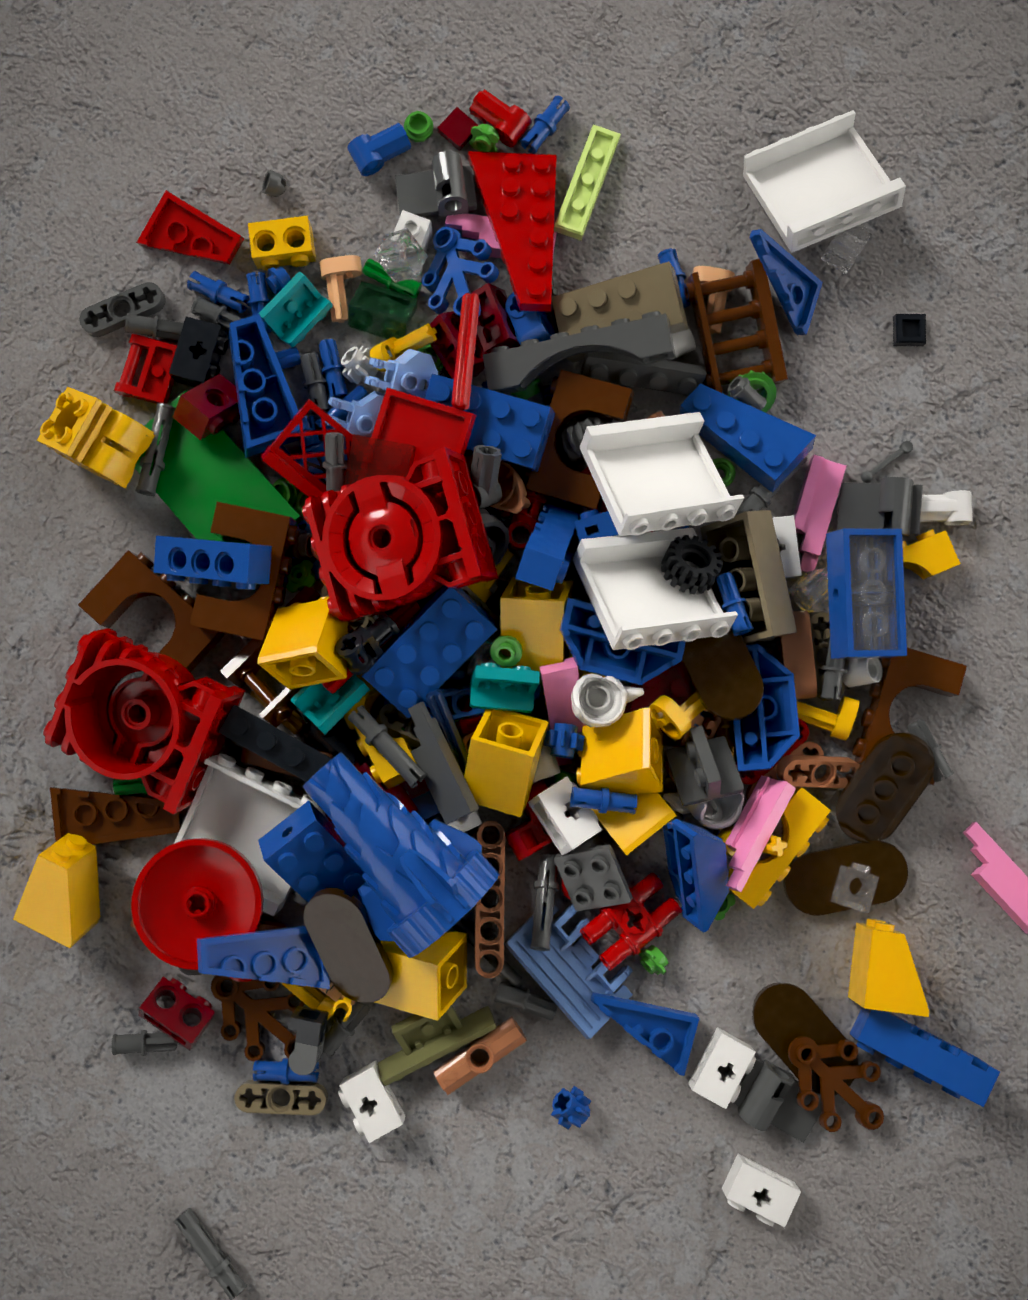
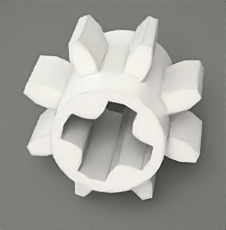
(357, 365)

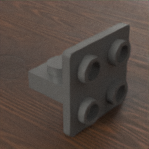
(703, 768)
(593, 876)

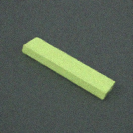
(587, 182)

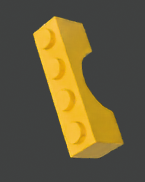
(930, 554)
(382, 769)
(799, 821)

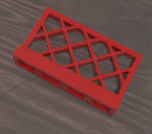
(287, 465)

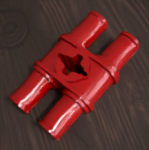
(645, 927)

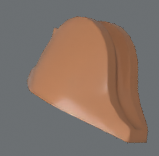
(512, 488)

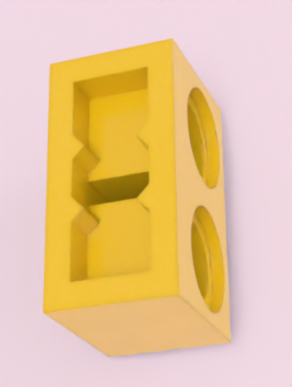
(282, 234)

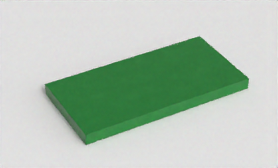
(207, 473)

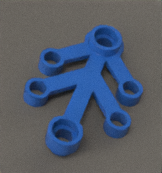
(447, 243)

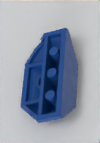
(595, 655)
(774, 724)
(696, 871)

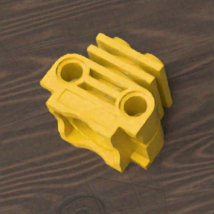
(95, 436)

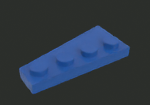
(266, 955)

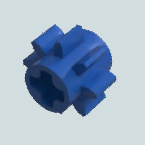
(564, 740)
(571, 1107)

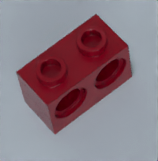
(494, 323)
(446, 344)
(170, 1019)

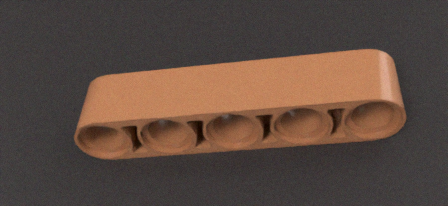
(495, 914)

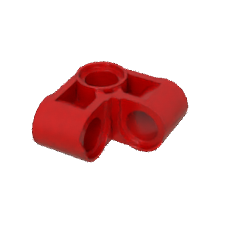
(529, 836)

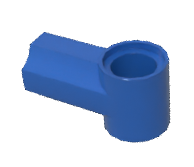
(372, 151)

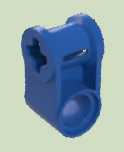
(528, 323)

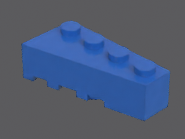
(261, 386)
(749, 437)
(546, 552)
(925, 1054)

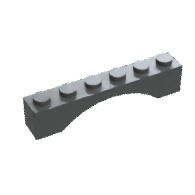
(642, 339)

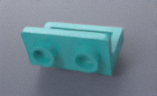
(295, 310)
(503, 688)
(327, 708)

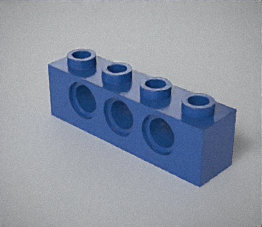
(212, 560)

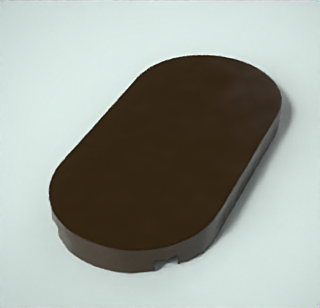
(724, 675)
(885, 787)
(815, 873)
(348, 945)
(788, 1012)

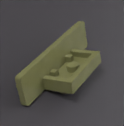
(428, 1040)

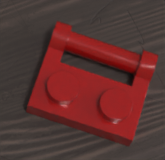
(155, 381)

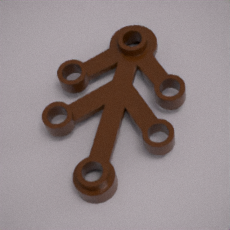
(255, 1012)
(832, 1080)

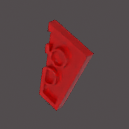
(189, 232)

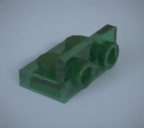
(381, 311)

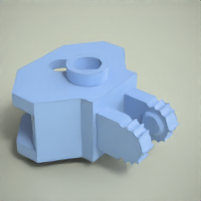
(405, 373)
(361, 414)

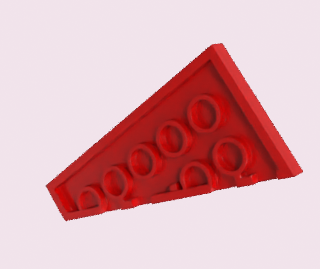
(521, 211)

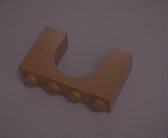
(574, 397)
(134, 579)
(254, 614)
(913, 670)

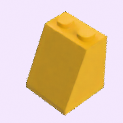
(535, 619)
(303, 644)
(623, 755)
(504, 759)
(633, 829)
(62, 891)
(884, 971)
(428, 980)

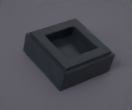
(909, 329)

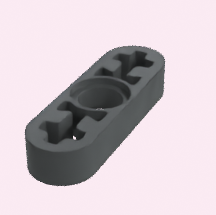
(110, 304)

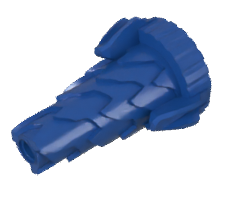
(414, 872)

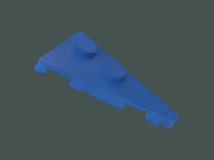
(791, 281)
(662, 1029)

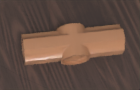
(463, 1067)

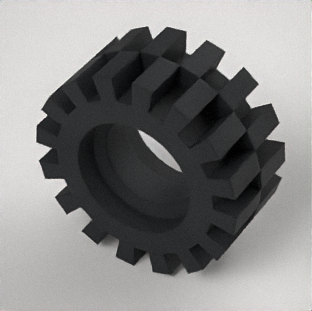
(686, 576)

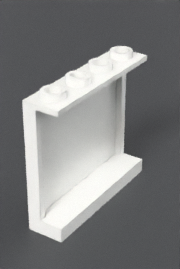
(820, 182)
(656, 474)
(636, 600)
(239, 810)

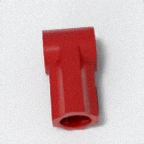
(508, 121)

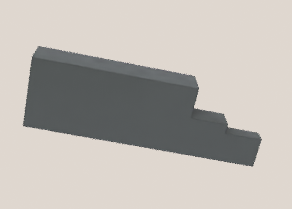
(442, 770)

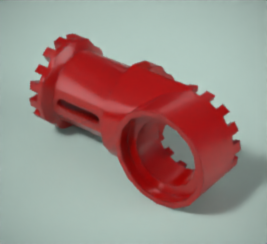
(526, 520)

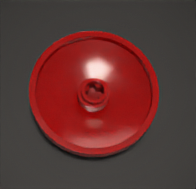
(192, 894)

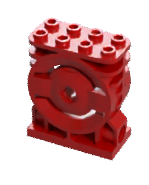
(364, 513)
(174, 703)

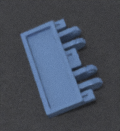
(567, 971)

